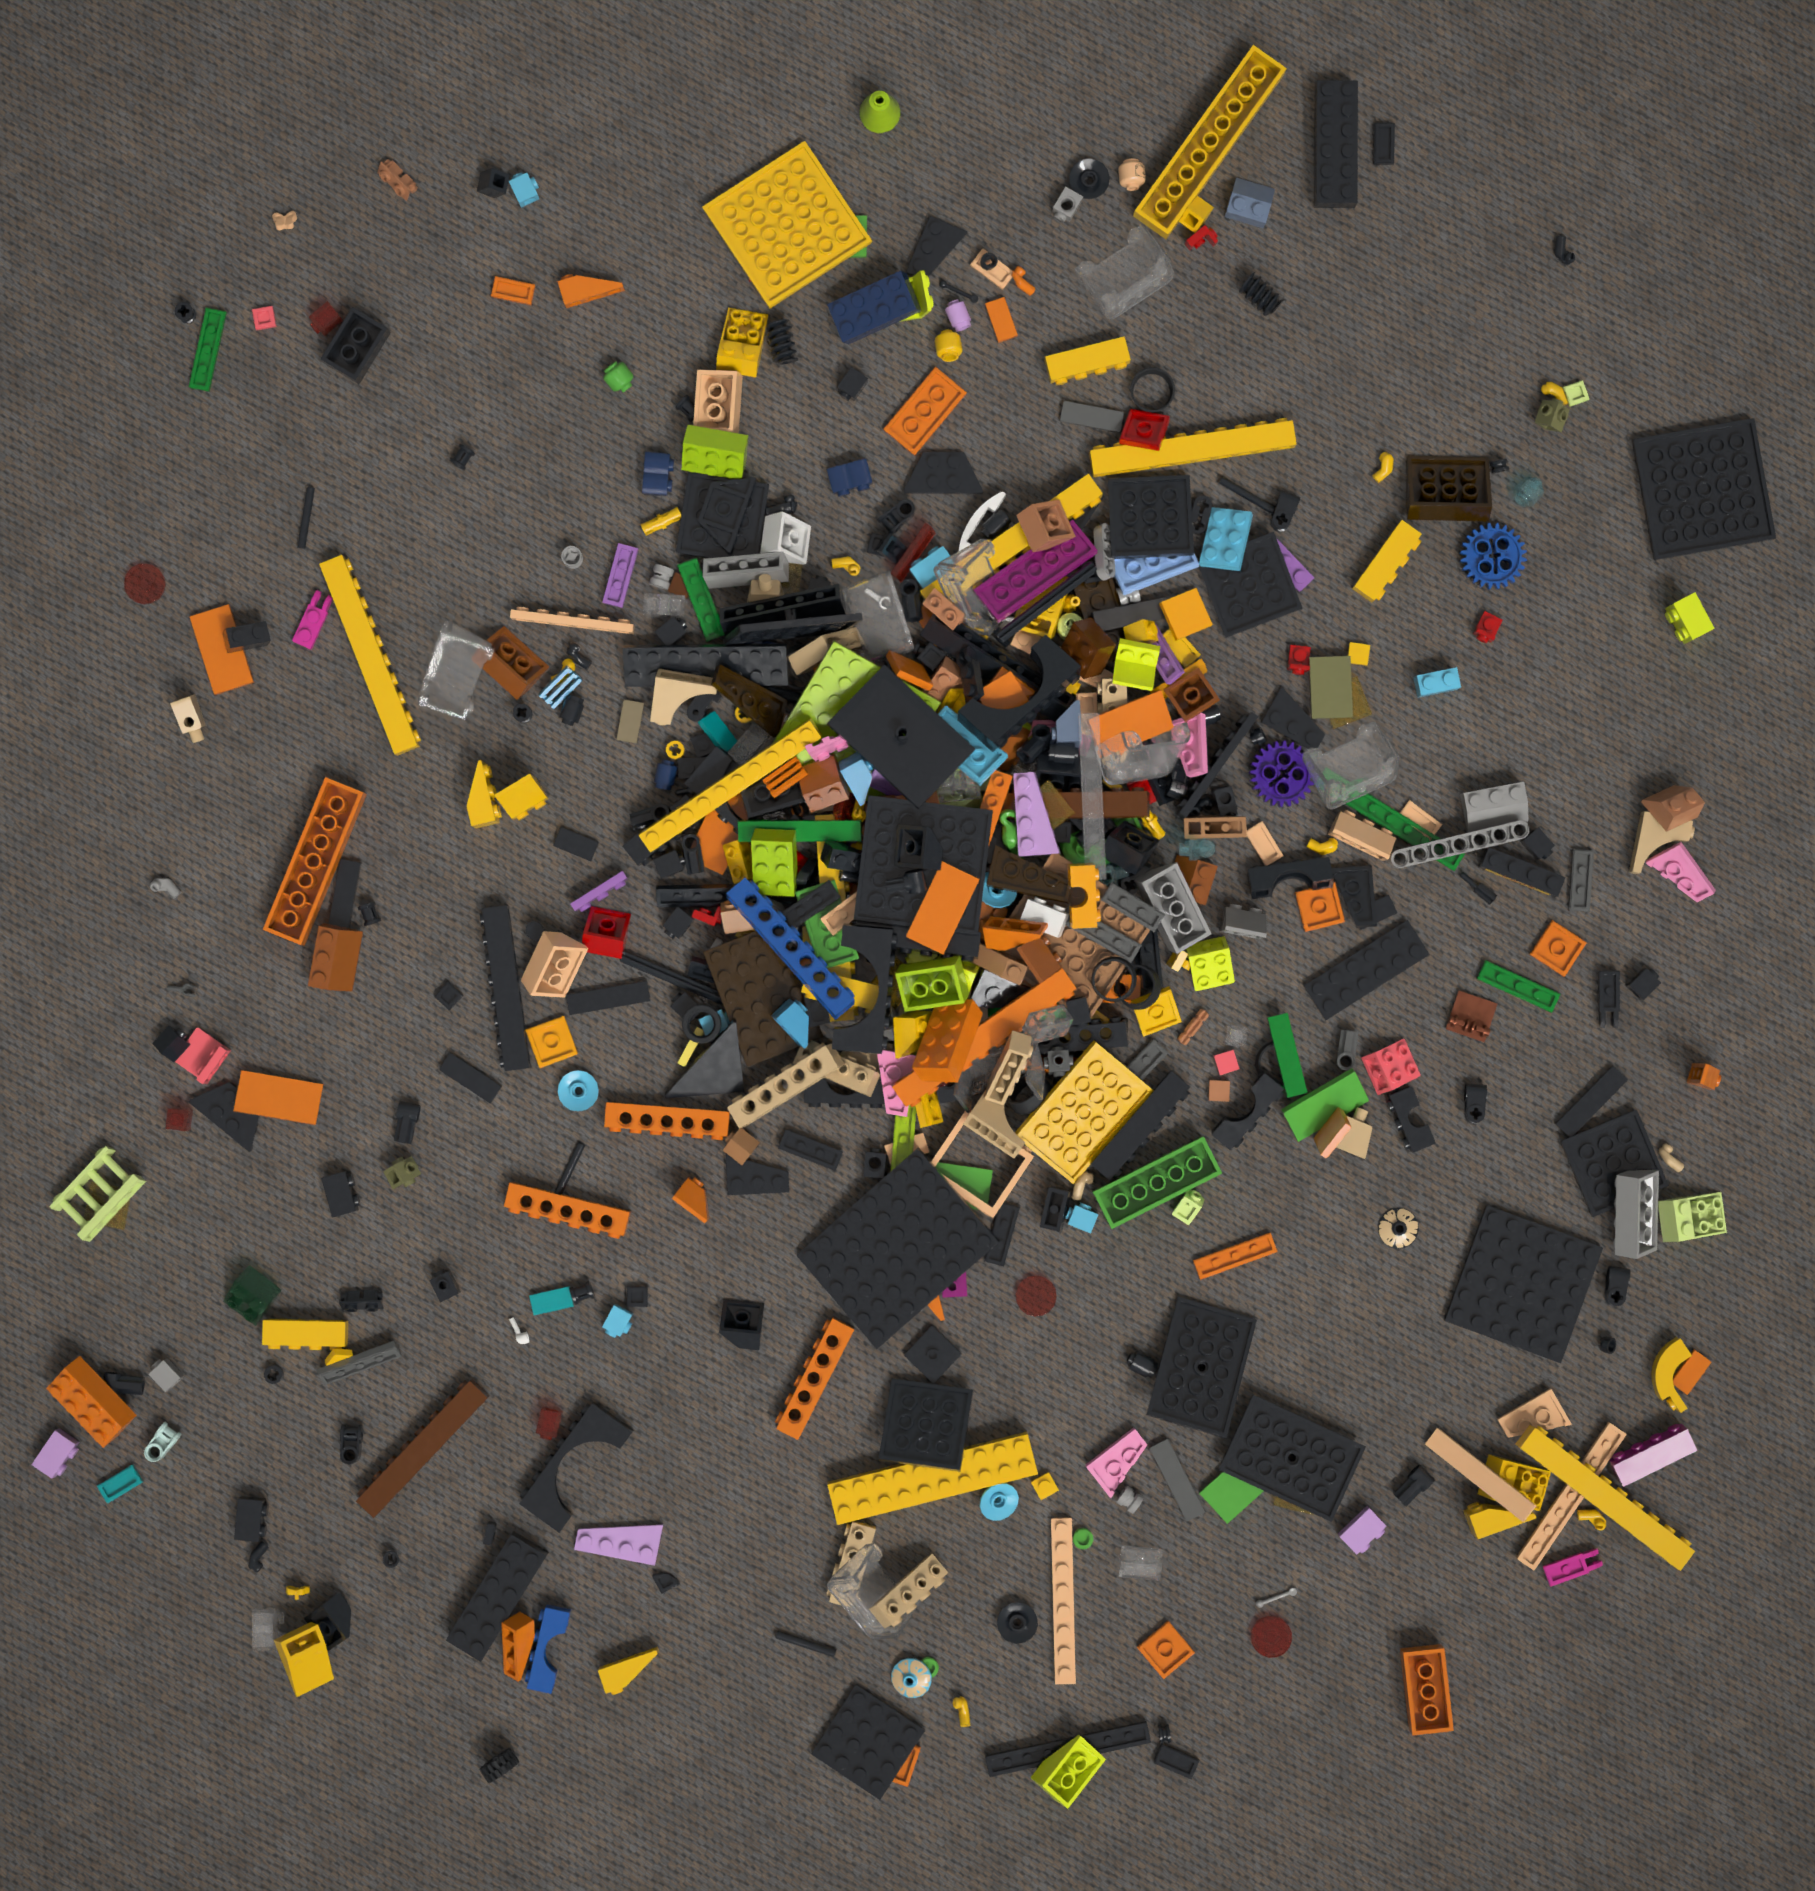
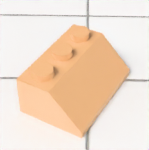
(718, 400)
(1362, 835)
(553, 965)

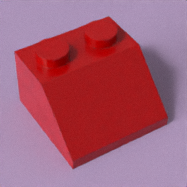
(606, 932)

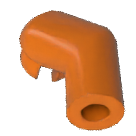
(1021, 283)

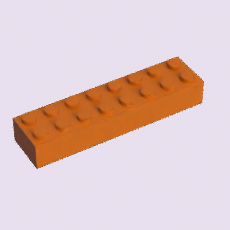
(314, 861)

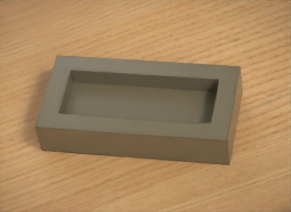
(630, 721)

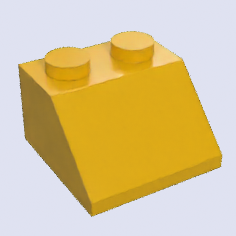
(909, 1032)

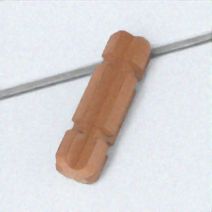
(1193, 1027)

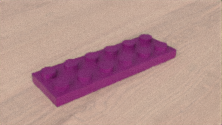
(1033, 574)

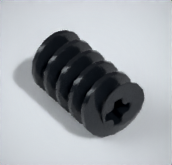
(1260, 295)
(780, 342)

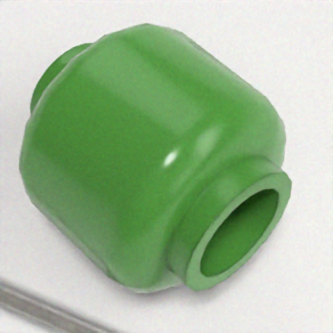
(618, 376)

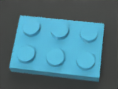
(1226, 539)

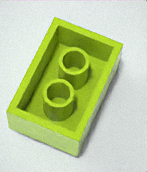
(714, 452)
(774, 861)
(932, 983)

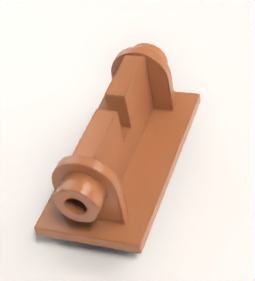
(390, 172)
(944, 609)

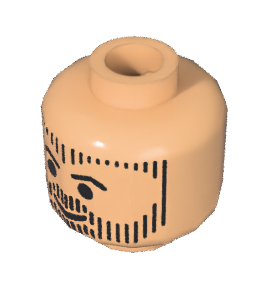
(1131, 174)

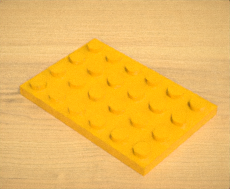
(1083, 1112)

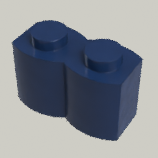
(656, 474)
(849, 477)

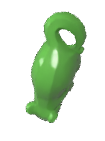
(1009, 831)

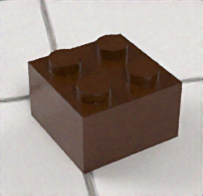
(1088, 647)

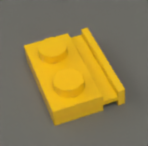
(929, 1110)

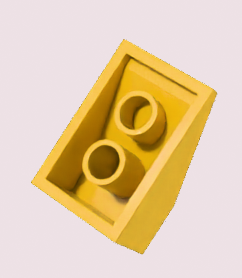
(522, 797)
(1490, 1519)

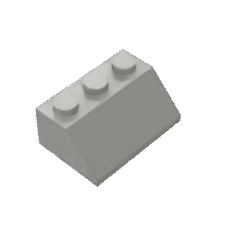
(1494, 806)

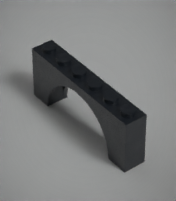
(997, 725)
(709, 772)
(876, 946)
(543, 1496)

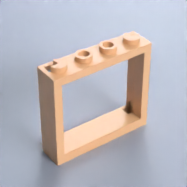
(990, 1211)

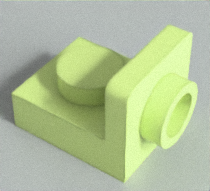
(1188, 1206)

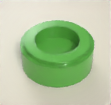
(1082, 1538)
(932, 1664)

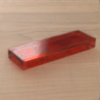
(913, 552)

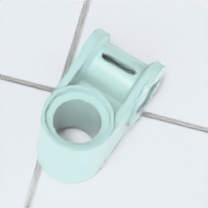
(164, 1440)

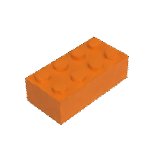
(947, 1042)
(91, 1401)
(1426, 1689)

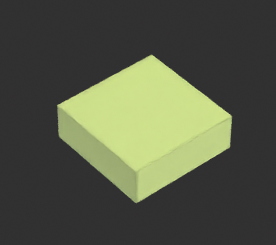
(1576, 393)

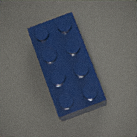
(874, 307)

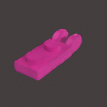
(312, 621)
(1570, 1567)

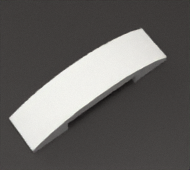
(991, 505)

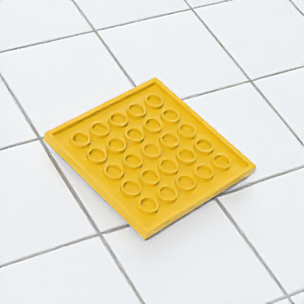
(787, 224)

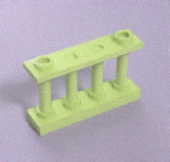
(116, 1198)

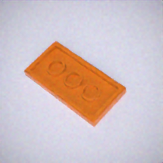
(925, 411)
(224, 669)
(1144, 715)
(716, 833)
(942, 908)
(278, 1097)

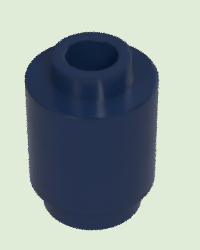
(665, 775)

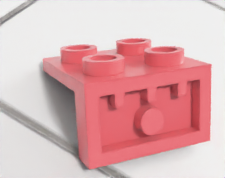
(203, 1056)
(1391, 1067)

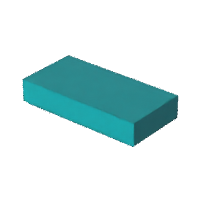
(717, 731)
(551, 1300)
(120, 1483)

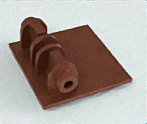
(1471, 1016)

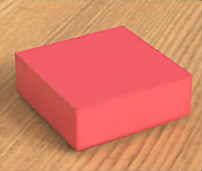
(264, 318)
(1226, 1062)

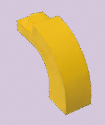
(1663, 1369)

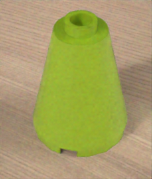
(879, 112)

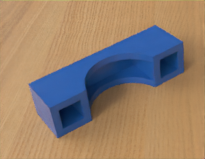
(543, 1674)

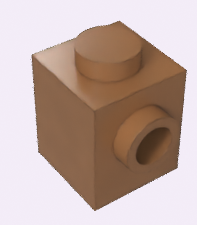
(740, 1145)

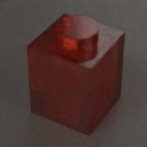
(325, 319)
(179, 1119)
(549, 1423)

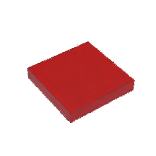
(1144, 429)

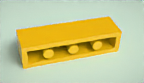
(1087, 360)
(1387, 561)
(865, 993)
(304, 1332)

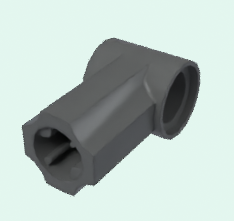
(1347, 1048)

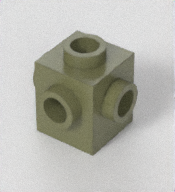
(1552, 415)
(402, 1172)

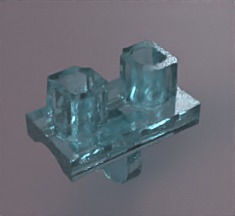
(1197, 848)

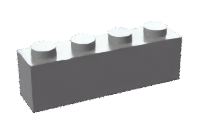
(743, 569)

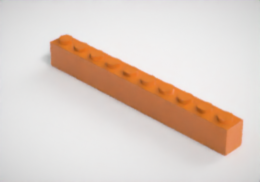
(995, 1030)

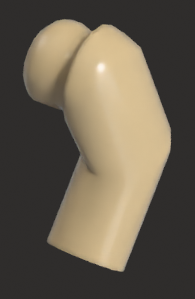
(1669, 1159)
(1080, 1184)

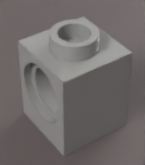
(1067, 196)
(165, 1374)

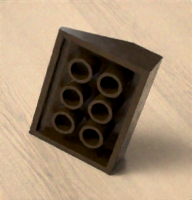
(1448, 488)

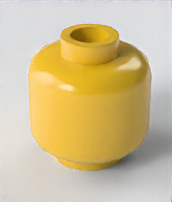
(948, 345)

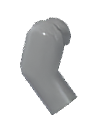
(165, 884)

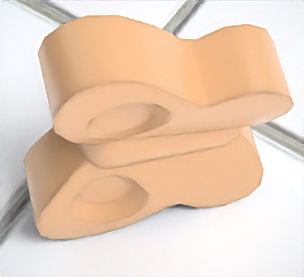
(284, 222)

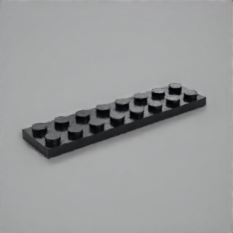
(757, 662)

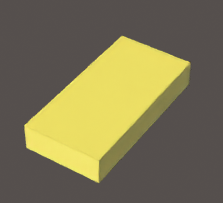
(690, 1048)

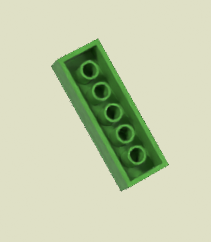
(1157, 1182)

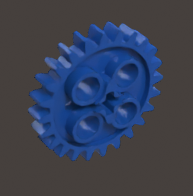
(1511, 554)

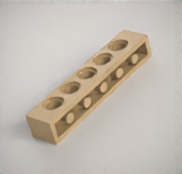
(830, 1062)

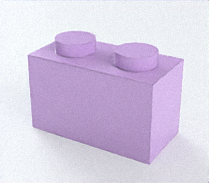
(56, 1453)
(1362, 1530)

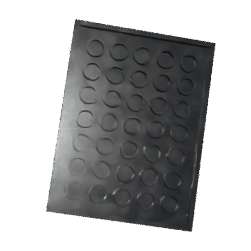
(898, 1248)

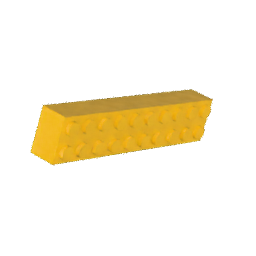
(1209, 142)
(912, 1485)

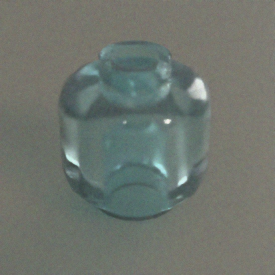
(1528, 491)

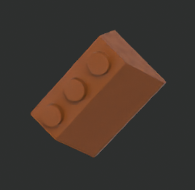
(513, 663)
(335, 958)

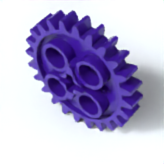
(1270, 760)

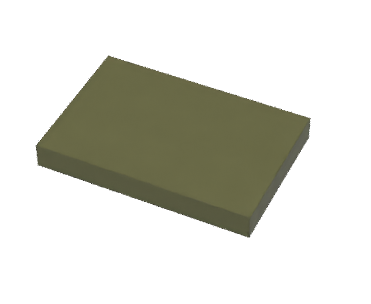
(1330, 687)

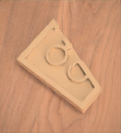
(1540, 1410)

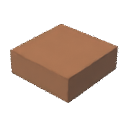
(1219, 1090)

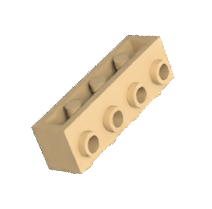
(1111, 694)
(1008, 1068)
(851, 1075)
(857, 1535)
(908, 1591)

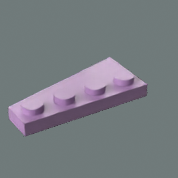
(1032, 819)
(628, 1542)

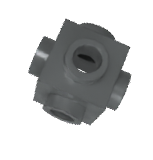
(1058, 1070)

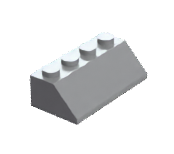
(1169, 893)
(1636, 1213)

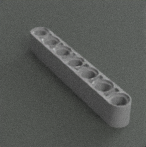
(1468, 844)

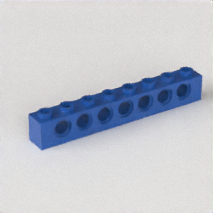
(834, 1005)

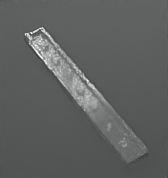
(1092, 791)

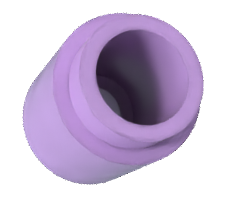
(958, 315)

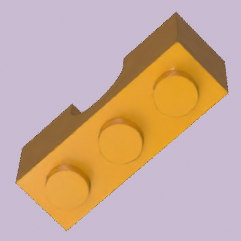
(1085, 914)

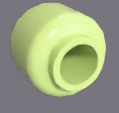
(1065, 623)

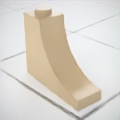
(812, 654)
(672, 690)
(1651, 836)
(990, 1122)

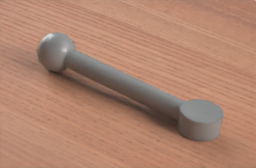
(1292, 1591)

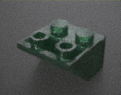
(252, 1295)

